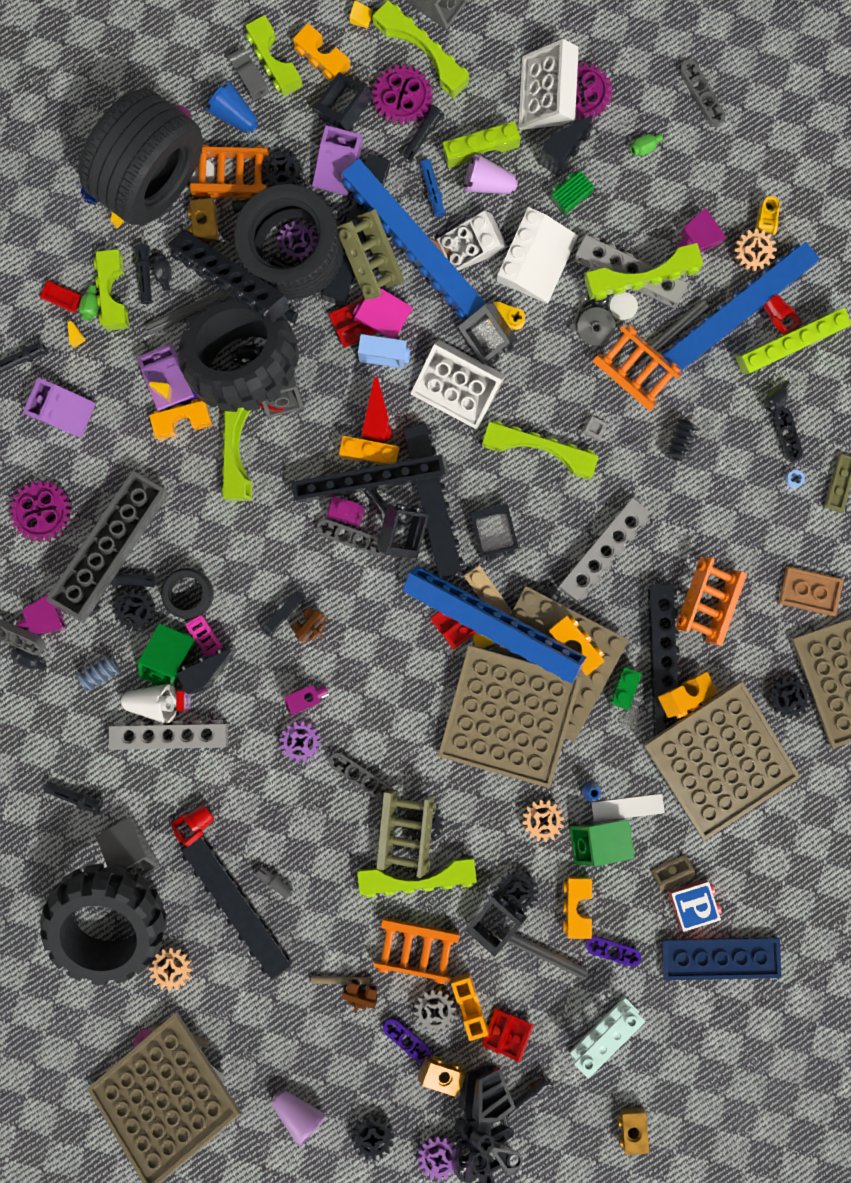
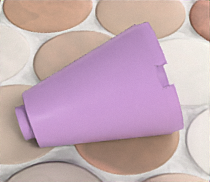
(488, 177)
(297, 1116)

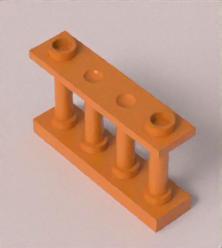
(224, 190)
(633, 386)
(727, 601)
(429, 934)

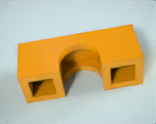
(307, 44)
(164, 421)
(376, 452)
(567, 630)
(680, 699)
(577, 889)
(470, 1006)

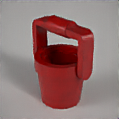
(777, 310)
(197, 821)

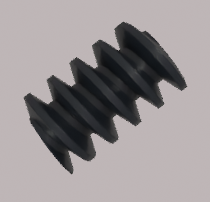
(681, 440)

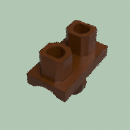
(311, 628)
(358, 997)

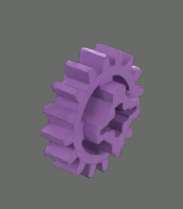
(300, 234)
(295, 734)
(431, 1153)

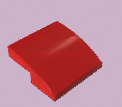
(348, 329)
(451, 629)
(508, 1034)

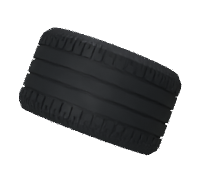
(140, 156)

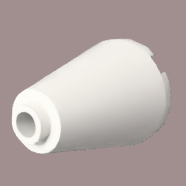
(152, 702)

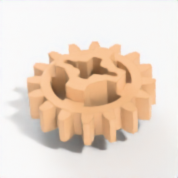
(755, 242)
(549, 813)
(169, 980)

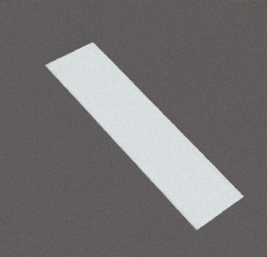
(628, 807)

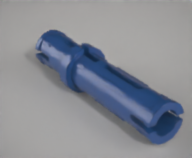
(438, 207)

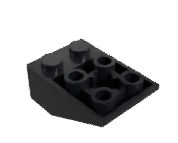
(564, 145)
(202, 675)

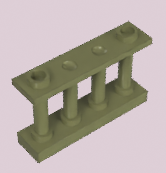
(380, 248)
(388, 839)

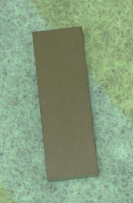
(839, 484)

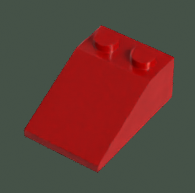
(376, 423)

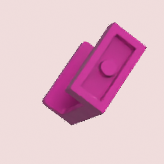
(383, 314)

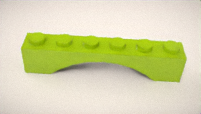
(395, 24)
(606, 282)
(793, 341)
(578, 462)
(236, 484)
(377, 881)

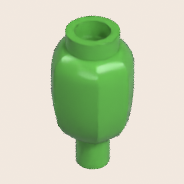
(645, 144)
(88, 304)

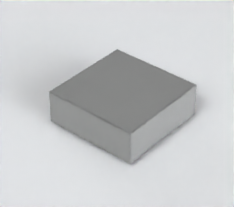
(595, 428)

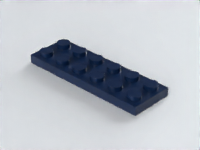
(721, 958)

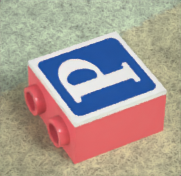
(695, 905)

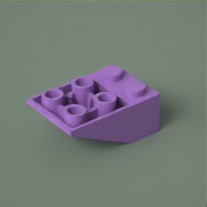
(336, 154)
(163, 367)
(59, 408)

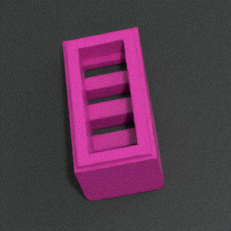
(201, 619)

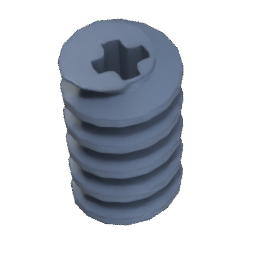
(98, 673)

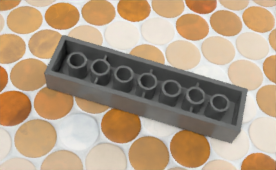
(107, 547)

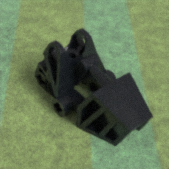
(484, 1101)

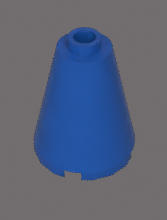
(232, 109)

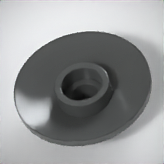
(596, 316)

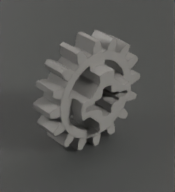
(440, 1016)

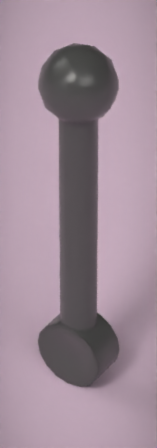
(573, 326)

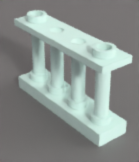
(606, 1037)

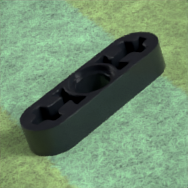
(779, 422)
(283, 613)

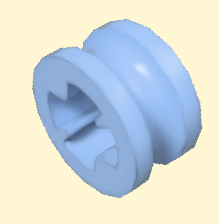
(795, 473)

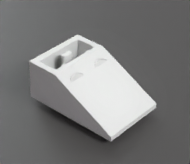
(473, 240)

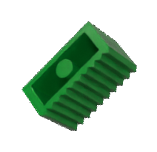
(571, 192)
(625, 688)

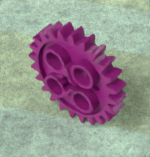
(385, 90)
(599, 90)
(37, 494)

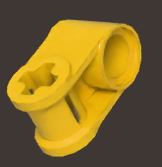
(768, 219)
(509, 314)

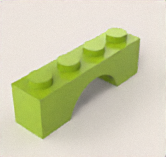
(284, 74)
(498, 138)
(109, 268)

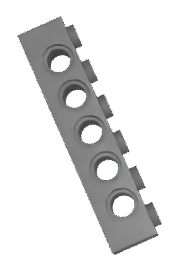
(585, 257)
(633, 510)
(119, 741)

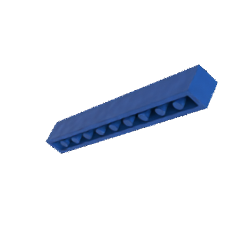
(412, 240)
(742, 306)
(494, 624)

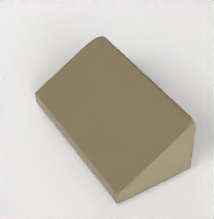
(673, 872)

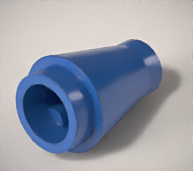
(587, 790)

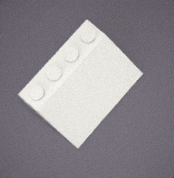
(548, 86)
(537, 256)
(457, 384)

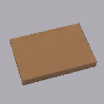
(811, 591)

